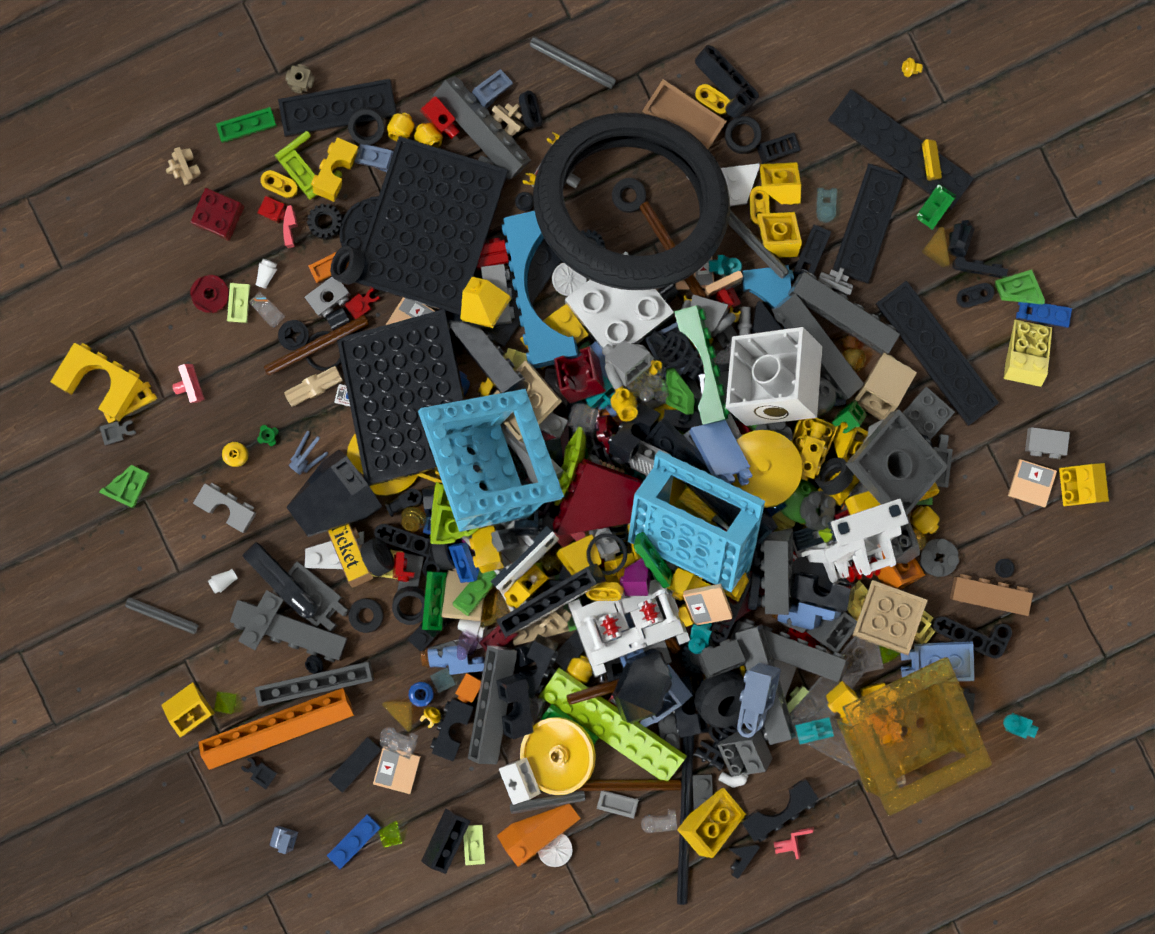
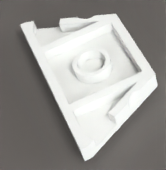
(740, 182)

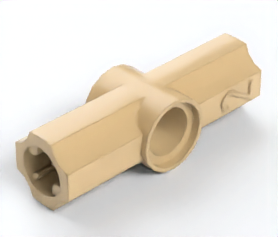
(313, 386)

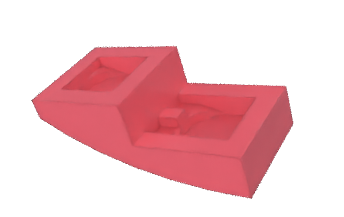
(289, 222)

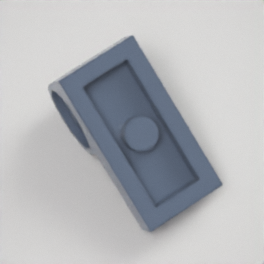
(491, 88)
(374, 157)
(283, 839)

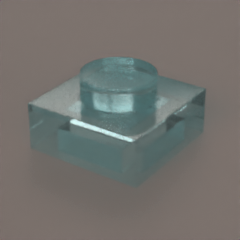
(442, 680)

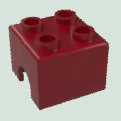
(217, 214)
(580, 376)

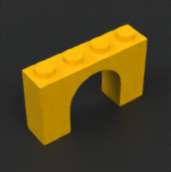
(81, 361)

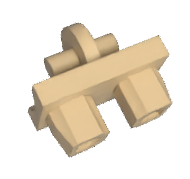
(514, 124)
(180, 158)
(556, 620)

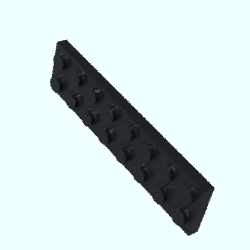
(895, 145)
(937, 353)
(669, 439)

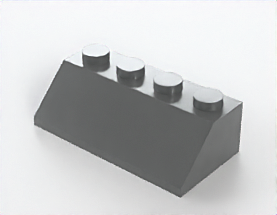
(778, 572)

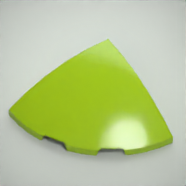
(574, 455)
(443, 524)

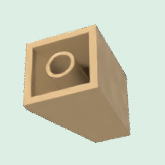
(885, 387)
(452, 591)

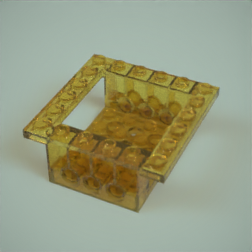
(948, 727)

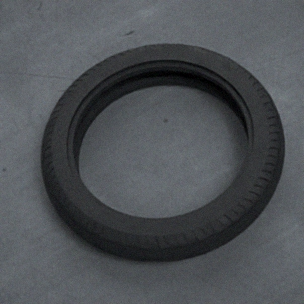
(617, 269)

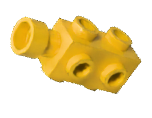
(807, 455)

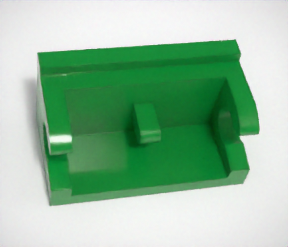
(935, 206)
(852, 414)

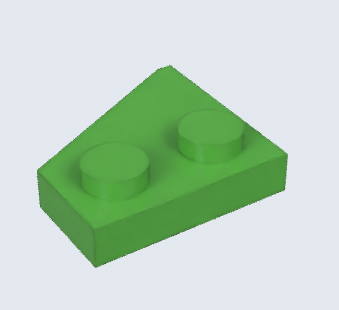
(1020, 288)
(680, 395)
(127, 486)

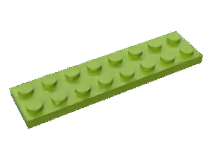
(605, 721)

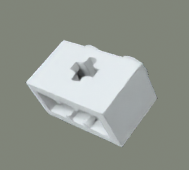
(519, 781)

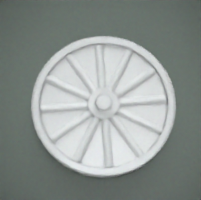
(566, 280)
(557, 852)

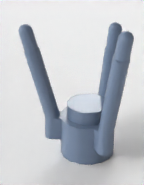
(299, 462)

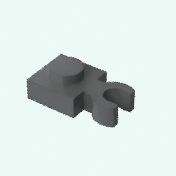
(114, 432)

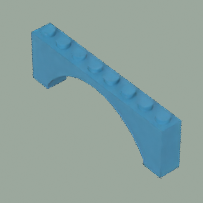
(767, 285)
(542, 341)

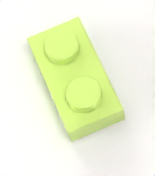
(238, 303)
(796, 696)
(474, 845)

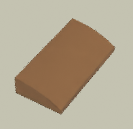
(681, 109)

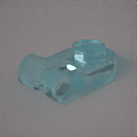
(826, 211)

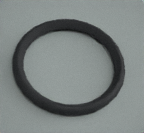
(308, 358)
(608, 535)

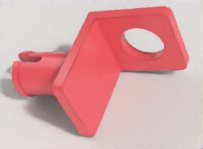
(792, 844)

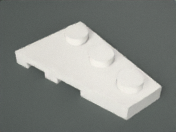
(325, 555)

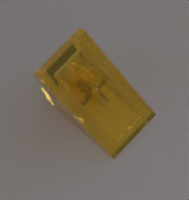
(937, 249)
(493, 608)
(401, 711)

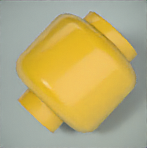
(401, 126)
(428, 135)
(228, 454)
(925, 520)
(580, 669)

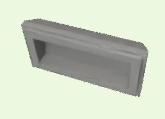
(617, 804)

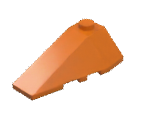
(900, 574)
(532, 834)

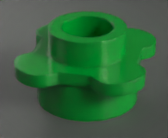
(269, 440)

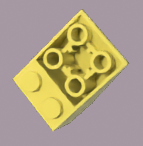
(1028, 353)

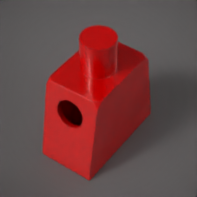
(434, 110)

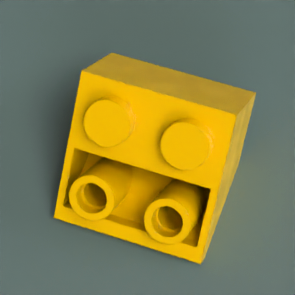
(1084, 484)
(187, 710)

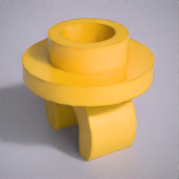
(910, 67)
(432, 715)

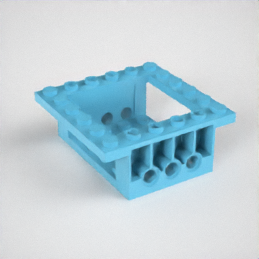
(477, 425)
(691, 541)

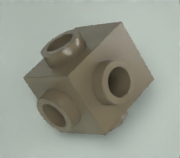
(304, 83)

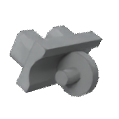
(841, 286)
(606, 546)

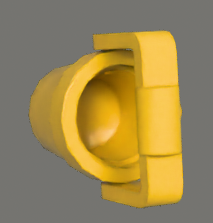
(627, 409)

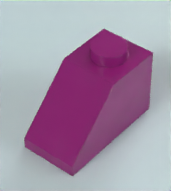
(636, 579)

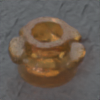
(850, 342)

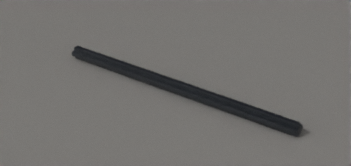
(686, 796)

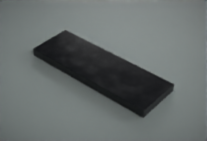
(335, 106)
(868, 223)
(539, 273)

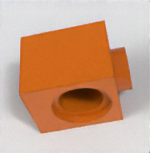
(468, 688)

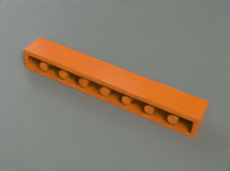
(275, 728)

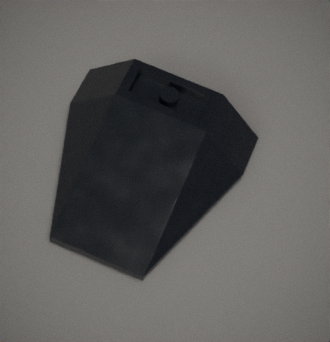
(333, 497)
(642, 686)

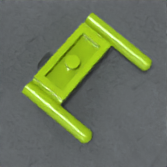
(297, 167)

